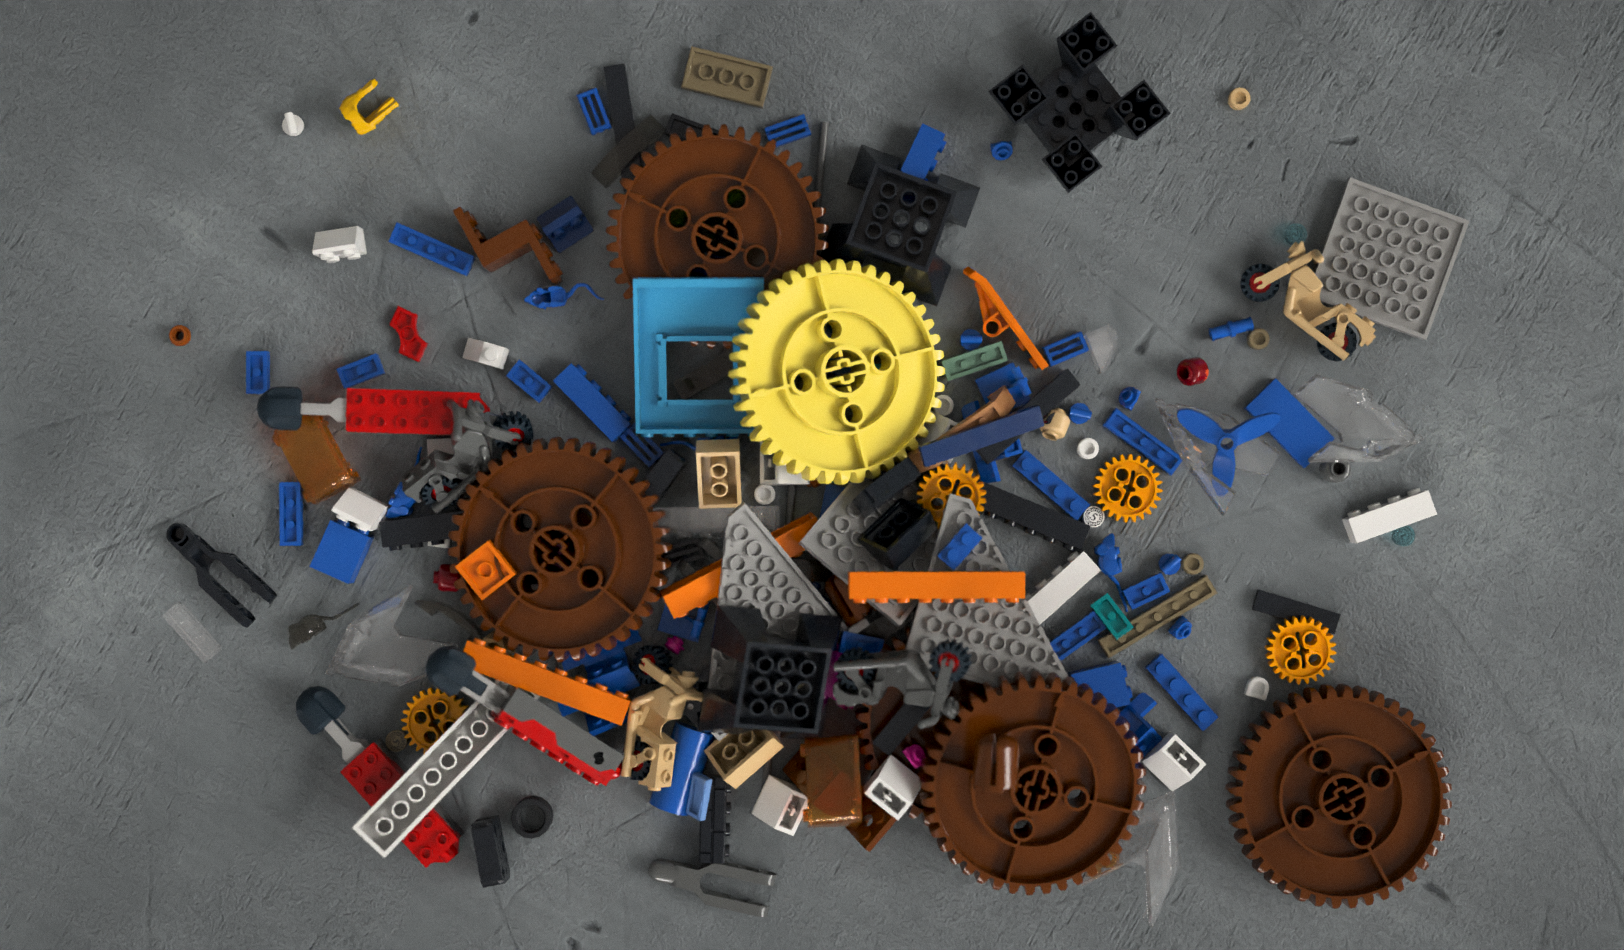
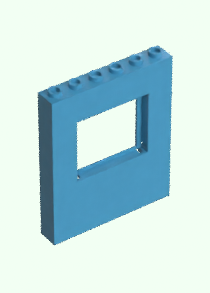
(685, 312)

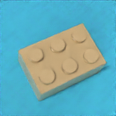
(718, 473)
(742, 755)

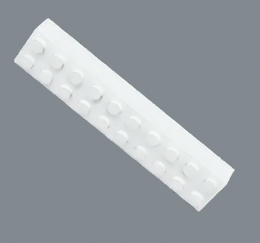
(431, 777)

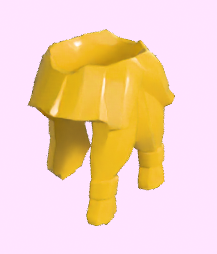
(361, 124)

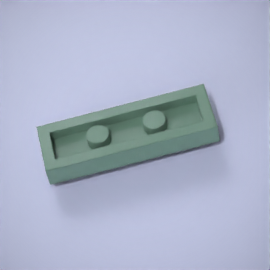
(974, 360)

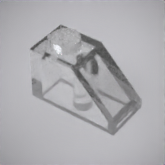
(1101, 346)

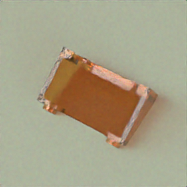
(316, 459)
(832, 781)

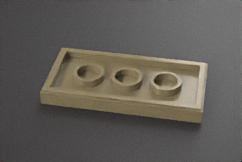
(727, 77)

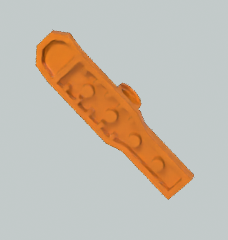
(995, 310)

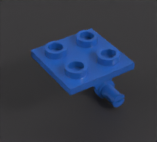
(1010, 377)
(687, 627)

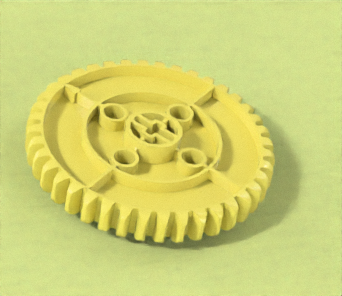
(789, 340)

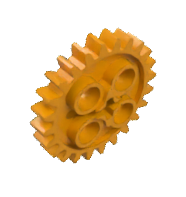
(933, 488)
(1145, 495)
(1318, 645)
(418, 730)

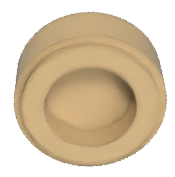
(1238, 98)

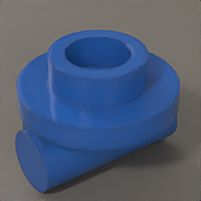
(1001, 150)
(970, 339)
(1129, 397)
(1079, 413)
(1169, 564)
(1181, 628)

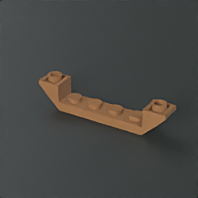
(999, 405)

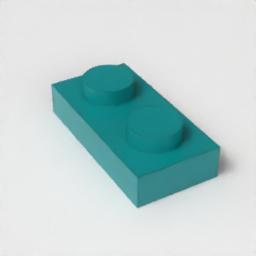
(1112, 616)

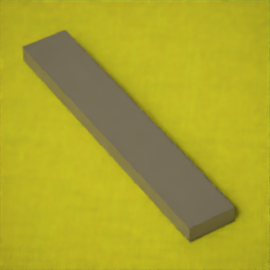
(1159, 615)

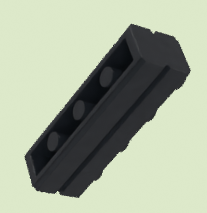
(714, 828)

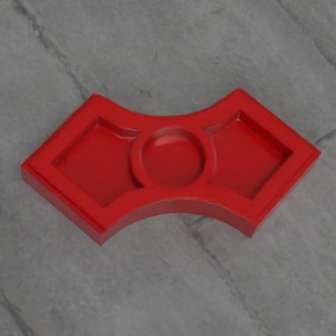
(410, 341)

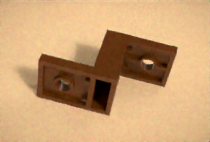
(508, 245)
(866, 835)

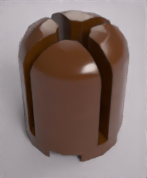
(849, 611)
(986, 763)

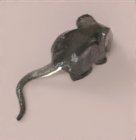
(310, 626)

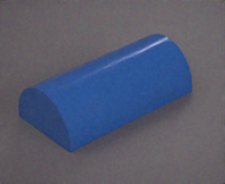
(688, 760)

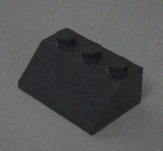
(898, 533)

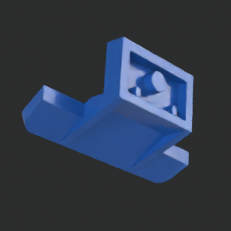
(989, 472)
(608, 664)
(1134, 714)
(598, 725)

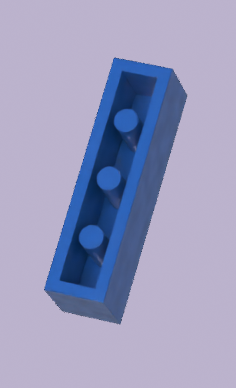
(922, 154)
(592, 402)

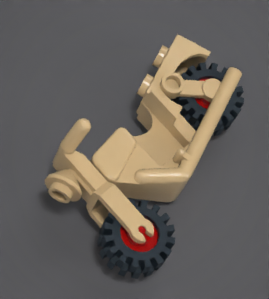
(1304, 306)
(654, 755)

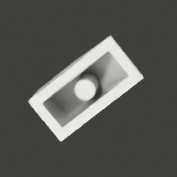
(485, 353)

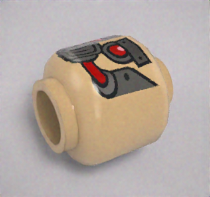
(1055, 424)

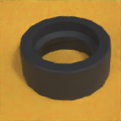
(518, 826)

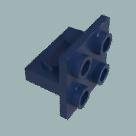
(565, 224)

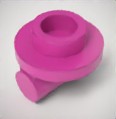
(914, 755)

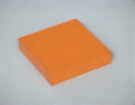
(481, 571)

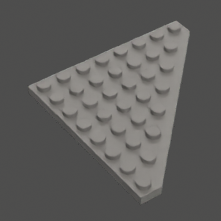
(764, 577)
(999, 635)

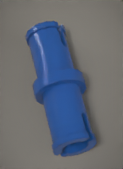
(1231, 329)

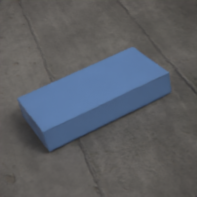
(699, 796)

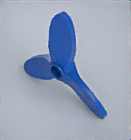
(1213, 433)

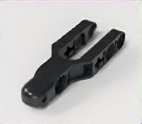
(201, 556)

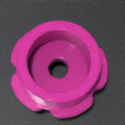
(674, 644)

